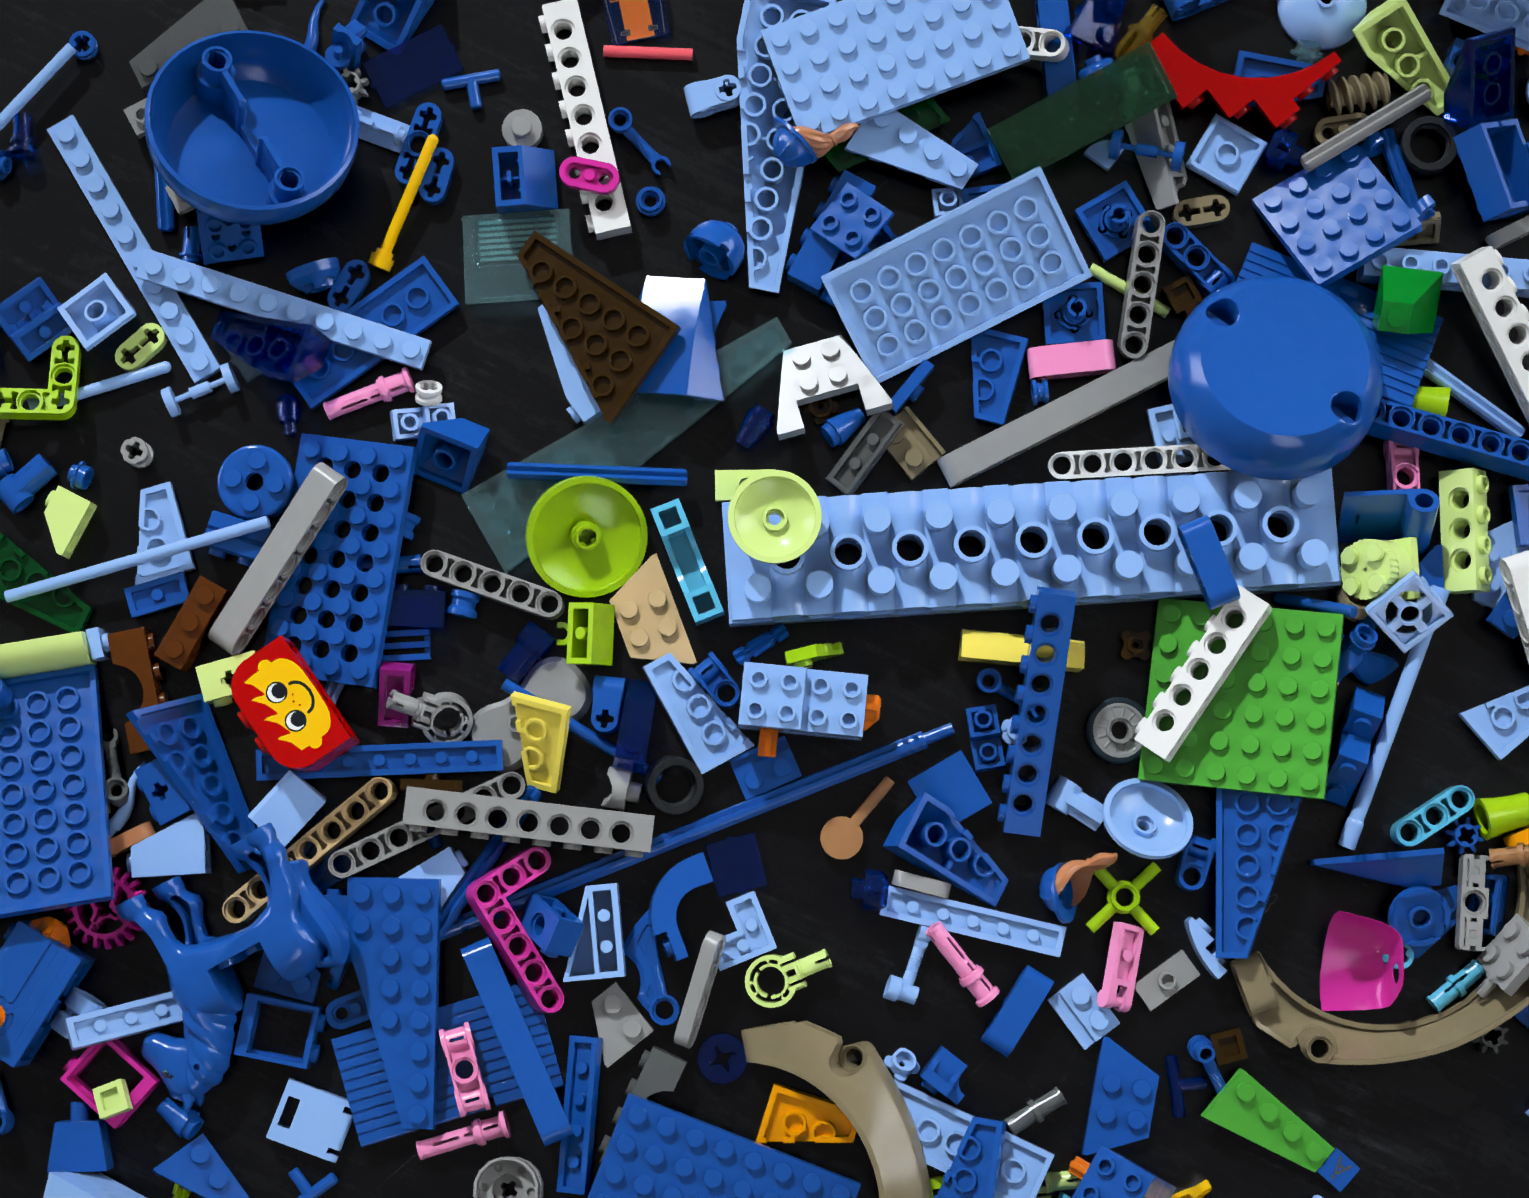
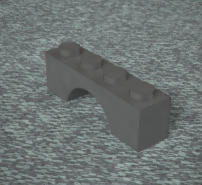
(659, 1073)

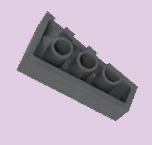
(202, 21)

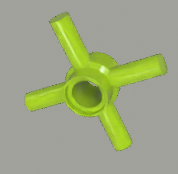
(1133, 907)

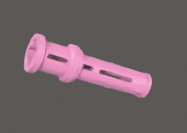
(383, 390)
(970, 974)
(482, 1132)

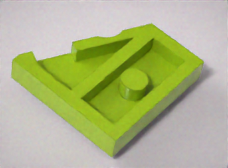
(806, 655)

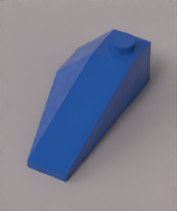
(938, 844)
(1392, 868)

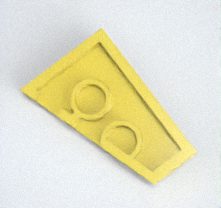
(543, 737)

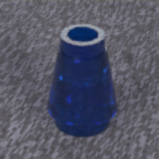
(755, 425)

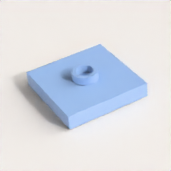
(1226, 154)

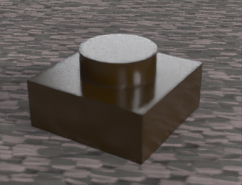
(1228, 1046)

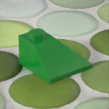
(1407, 300)

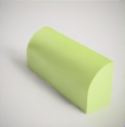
(44, 655)

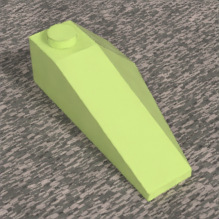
(1402, 50)

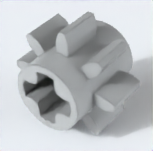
(351, 77)

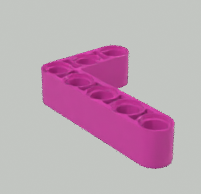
(513, 928)

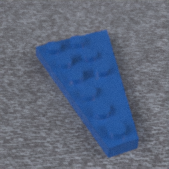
(195, 758)

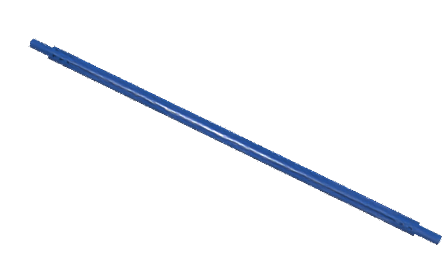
(716, 821)

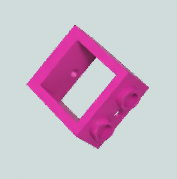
(138, 1095)

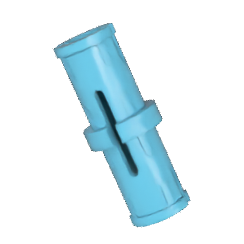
(1456, 985)

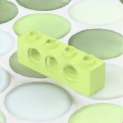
(1453, 520)

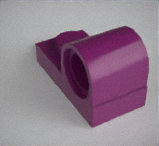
(400, 678)

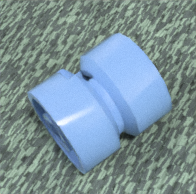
(76, 1003)

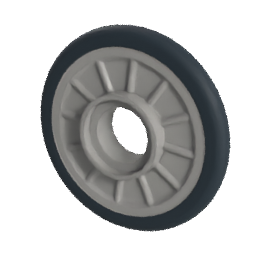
(1100, 735)

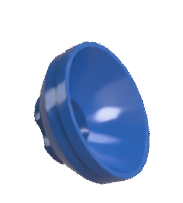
(314, 276)

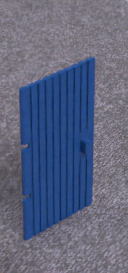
(1401, 354)
(370, 1091)

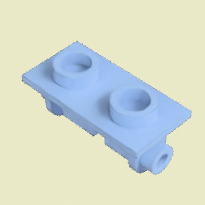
(381, 130)

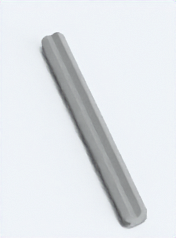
(1365, 127)

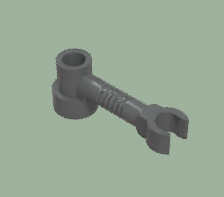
(115, 783)

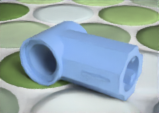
(1069, 799)

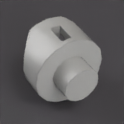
(522, 128)
(622, 789)

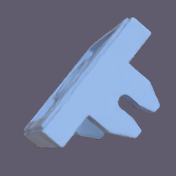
(1408, 640)

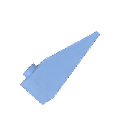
(581, 402)

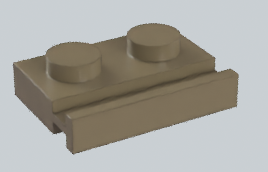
(914, 446)

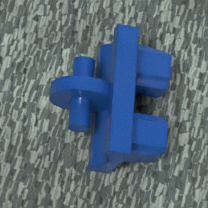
(347, 46)

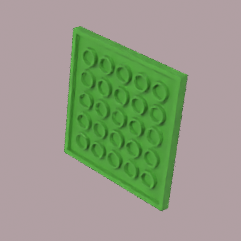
(1269, 717)

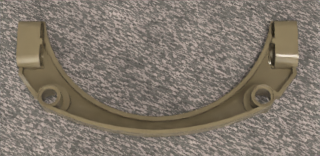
(1347, 1042)
(861, 1092)

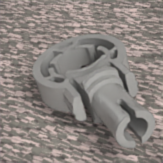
(433, 704)

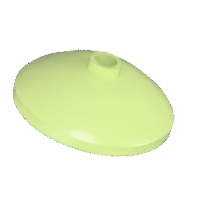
(777, 494)

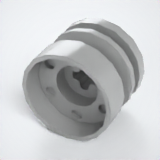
(507, 1169)

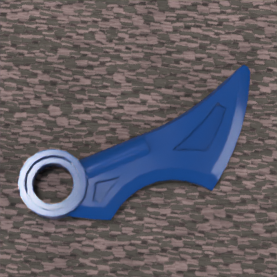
(644, 952)

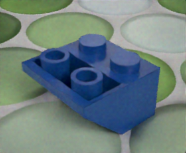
(524, 179)

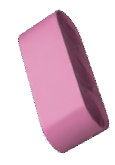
(1071, 360)

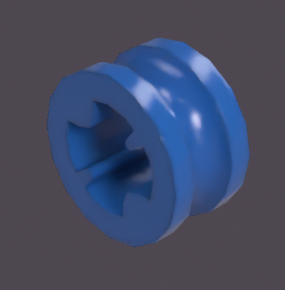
(93, 44)
(1039, 391)

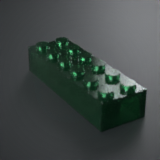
(1082, 111)

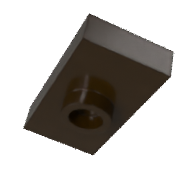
(432, 781)

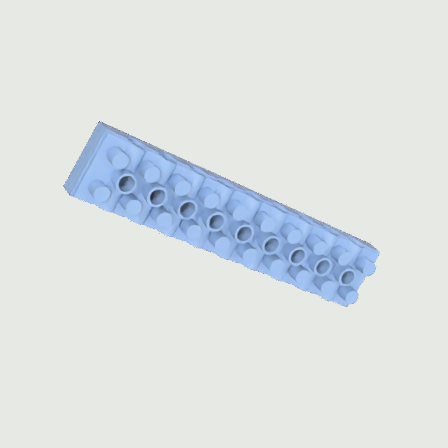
(1058, 512)

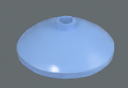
(1321, 22)
(1156, 810)

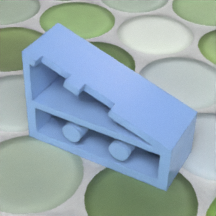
(601, 942)

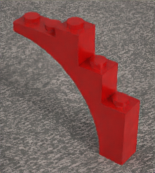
(1233, 93)

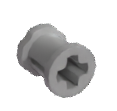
(137, 461)

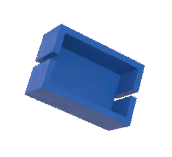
(1496, 168)

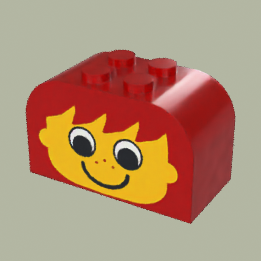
(290, 708)

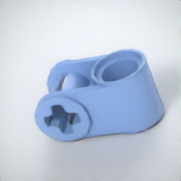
(710, 97)

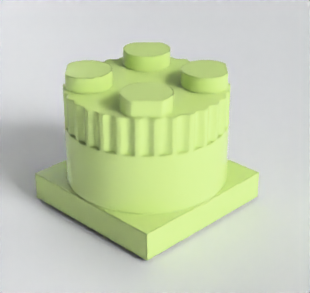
(1376, 565)

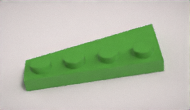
(1261, 1118)

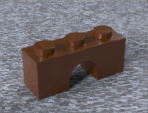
(185, 634)

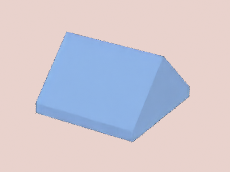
(97, 311)
(288, 806)

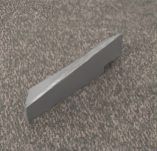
(1159, 130)

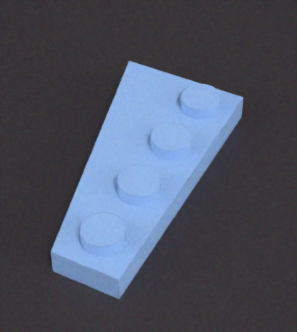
(912, 149)

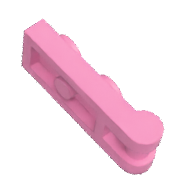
(1121, 967)

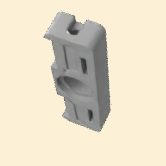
(1468, 923)

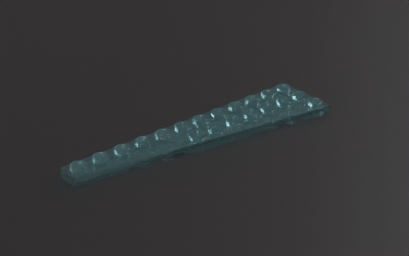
(642, 430)

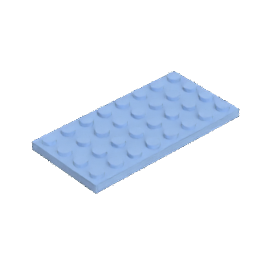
(887, 54)
(957, 275)

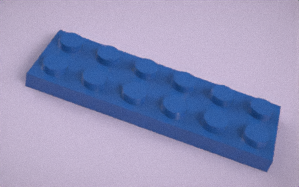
(406, 302)

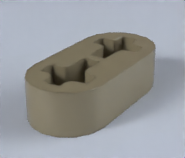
(1200, 204)

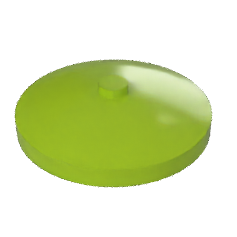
(586, 536)

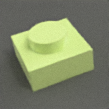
(112, 1099)

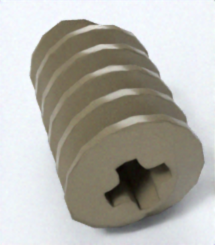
(1357, 92)

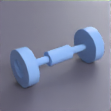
(199, 390)

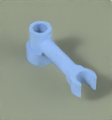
(903, 988)

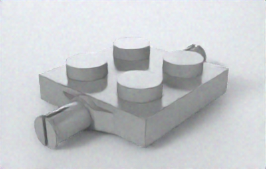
(1506, 958)

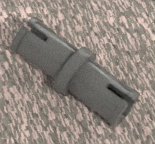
(1035, 1111)

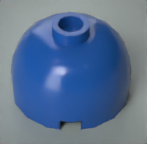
(716, 247)

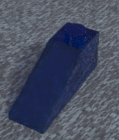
(635, 726)

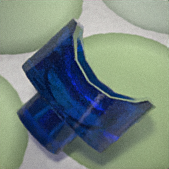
(1287, 140)
(871, 889)

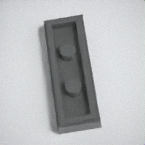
(865, 452)

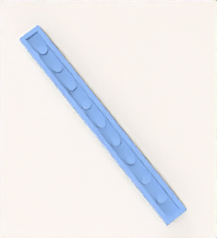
(130, 245)
(270, 303)

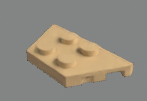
(650, 616)

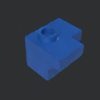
(943, 1075)

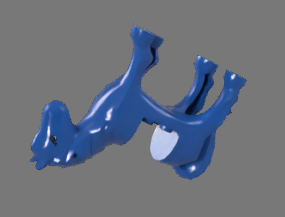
(292, 930)

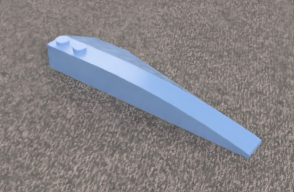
(769, 185)

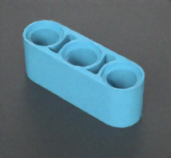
(1446, 814)

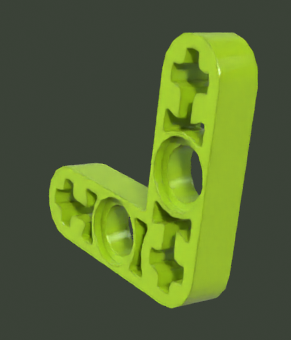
(49, 397)

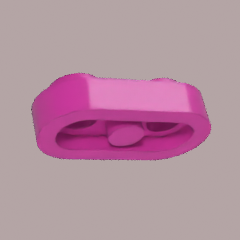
(590, 175)

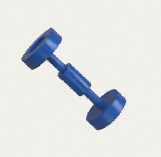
(1146, 150)

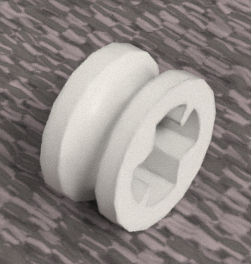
(428, 393)

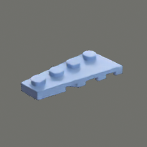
(700, 723)

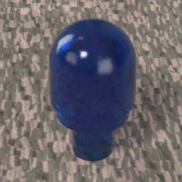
(288, 413)

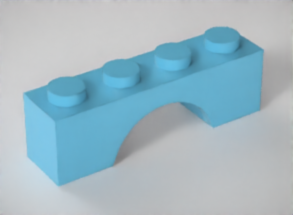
(687, 562)

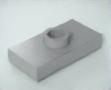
(1166, 980)

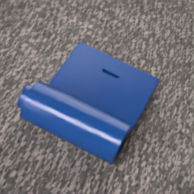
(1389, 516)

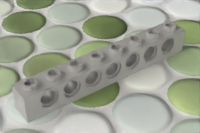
(419, 799)

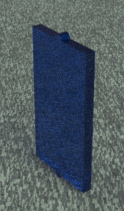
(413, 66)

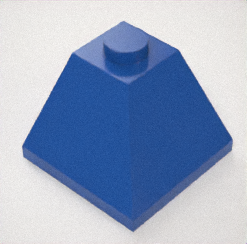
(450, 452)

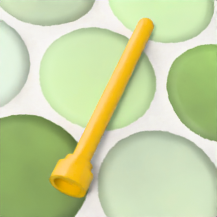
(383, 256)

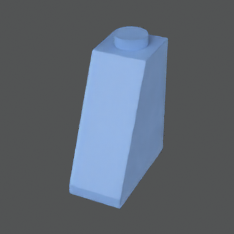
(172, 851)
(447, 866)

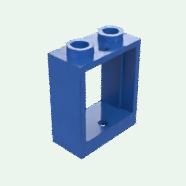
(249, 1025)

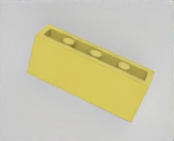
(1008, 648)

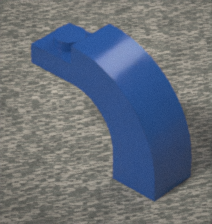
(666, 897)

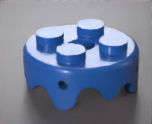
(271, 497)

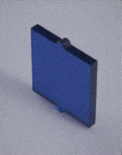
(736, 864)

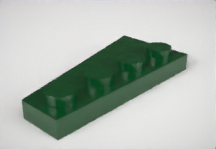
(924, 113)
(55, 606)

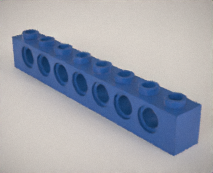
(1029, 818)

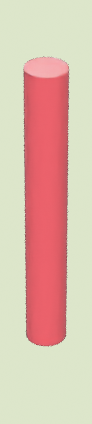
(648, 52)

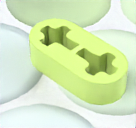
(135, 342)

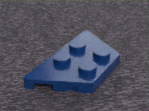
(1120, 1100)

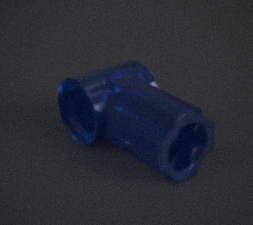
(530, 646)

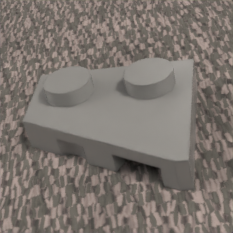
(618, 1023)

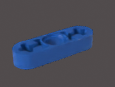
(417, 121)

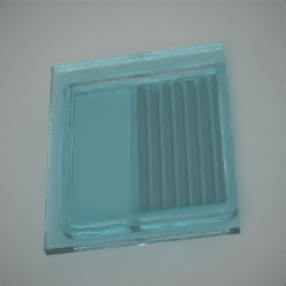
(492, 247)

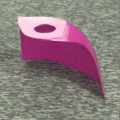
(1353, 964)

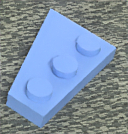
(161, 525)
(1501, 722)

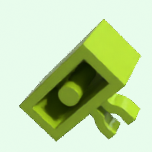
(589, 634)

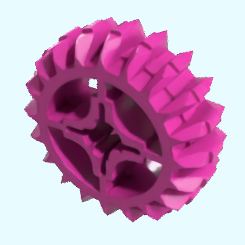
(97, 919)

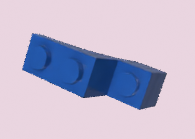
(1353, 745)

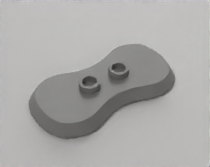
(548, 680)

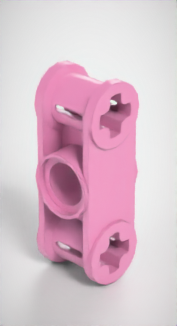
(1401, 459)
(468, 1087)

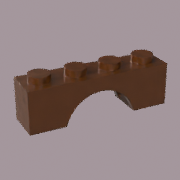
(135, 651)

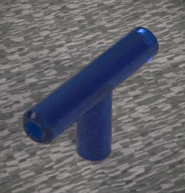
(1179, 1085)

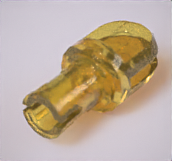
(1142, 32)

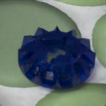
(718, 1073)

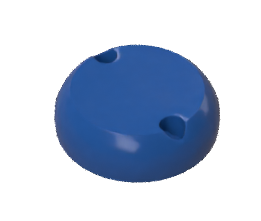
(251, 127)
(1275, 377)

